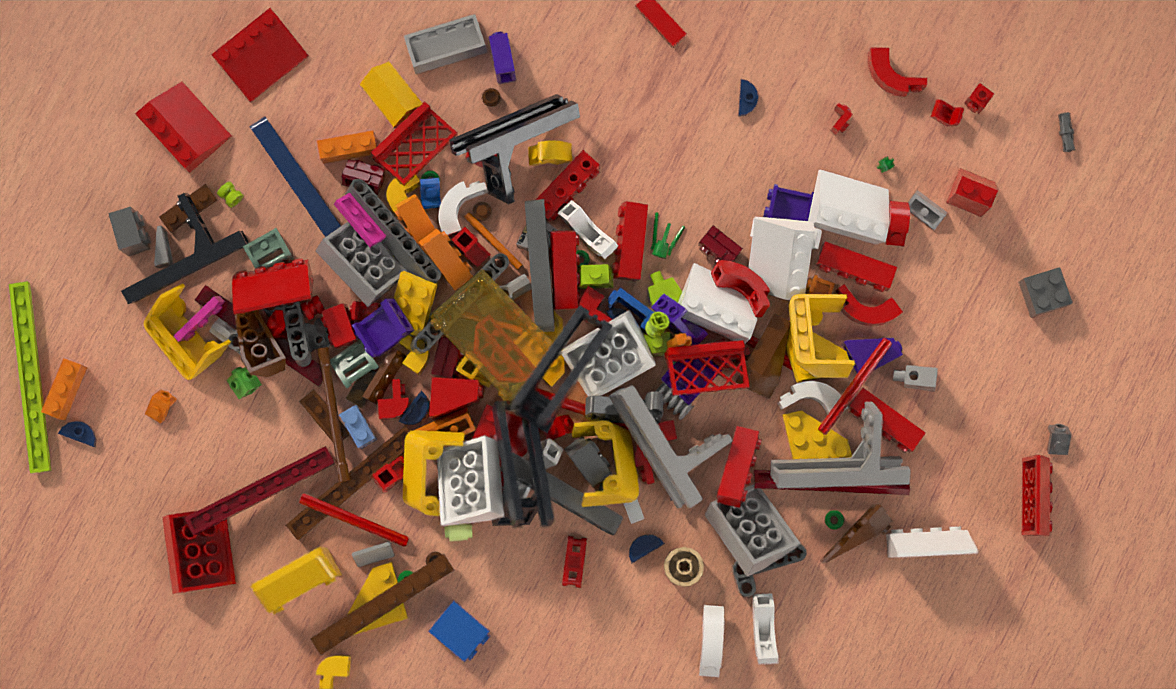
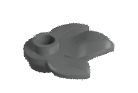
(316, 332)

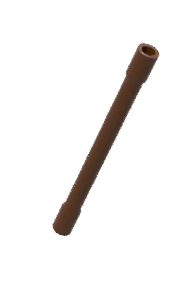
(325, 364)

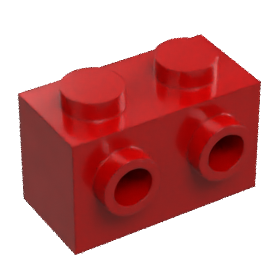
(339, 325)

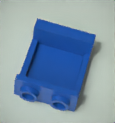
(632, 304)
(460, 631)

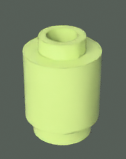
(458, 532)

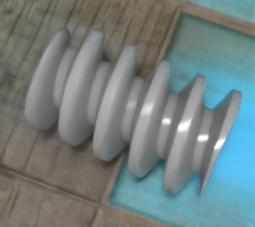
(674, 401)

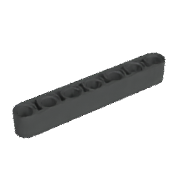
(397, 238)
(539, 265)
(425, 334)
(570, 498)

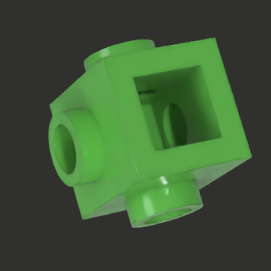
(243, 383)

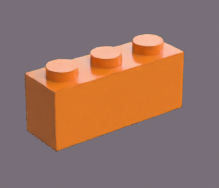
(346, 147)
(415, 218)
(446, 258)
(64, 389)
(459, 421)

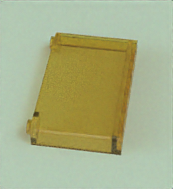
(492, 333)

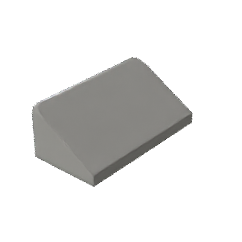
(926, 210)
(373, 554)

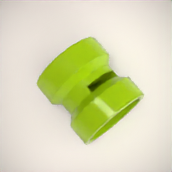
(230, 194)
(657, 324)

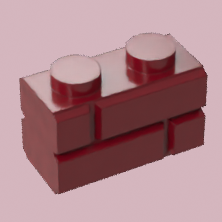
(371, 174)
(719, 245)
(446, 359)

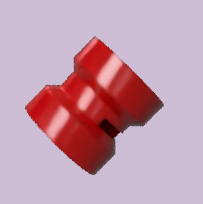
(312, 307)

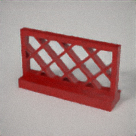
(401, 135)
(707, 351)

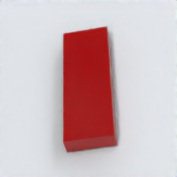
(661, 21)

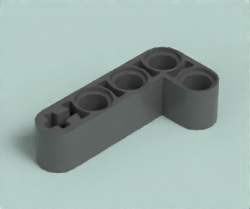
(294, 330)
(601, 408)
(740, 579)

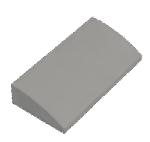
(445, 44)

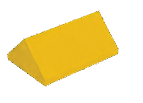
(390, 93)

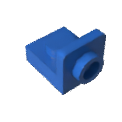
(430, 193)

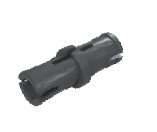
(1066, 132)

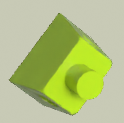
(595, 276)
(668, 287)
(658, 345)

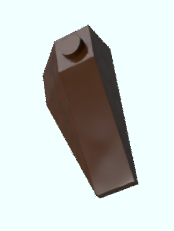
(257, 345)
(767, 358)
(868, 526)

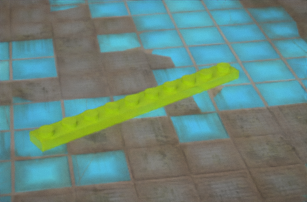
(29, 377)

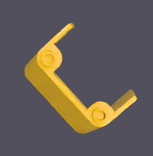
(804, 313)
(165, 321)
(418, 448)
(619, 487)
(296, 579)

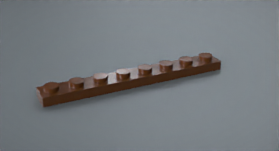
(343, 491)
(382, 604)

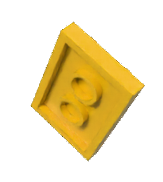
(415, 299)

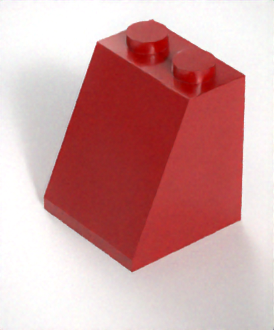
(972, 193)
(453, 395)

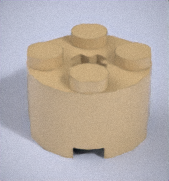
(683, 577)

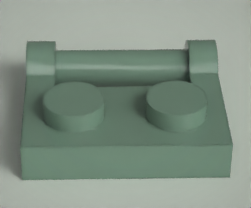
(265, 246)
(349, 360)

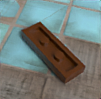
(176, 218)
(384, 375)
(319, 412)

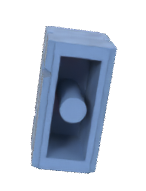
(358, 427)

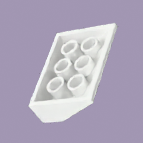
(850, 208)
(782, 254)
(715, 307)
(617, 360)
(470, 482)
(929, 543)

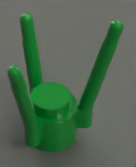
(661, 248)

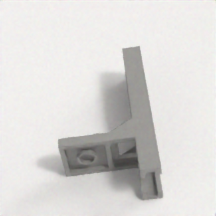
(668, 467)
(861, 469)

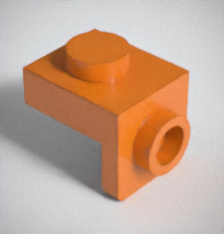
(819, 286)
(160, 405)

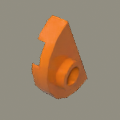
(679, 339)

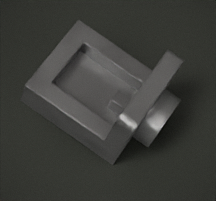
(1059, 439)

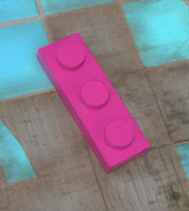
(359, 220)
(200, 319)

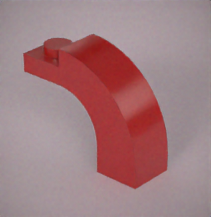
(887, 78)
(744, 280)
(868, 315)
(669, 432)

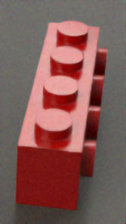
(568, 183)
(630, 241)
(856, 266)
(564, 269)
(894, 425)
(738, 467)

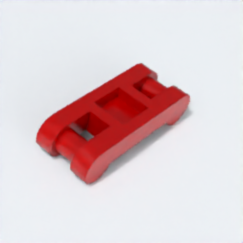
(574, 561)

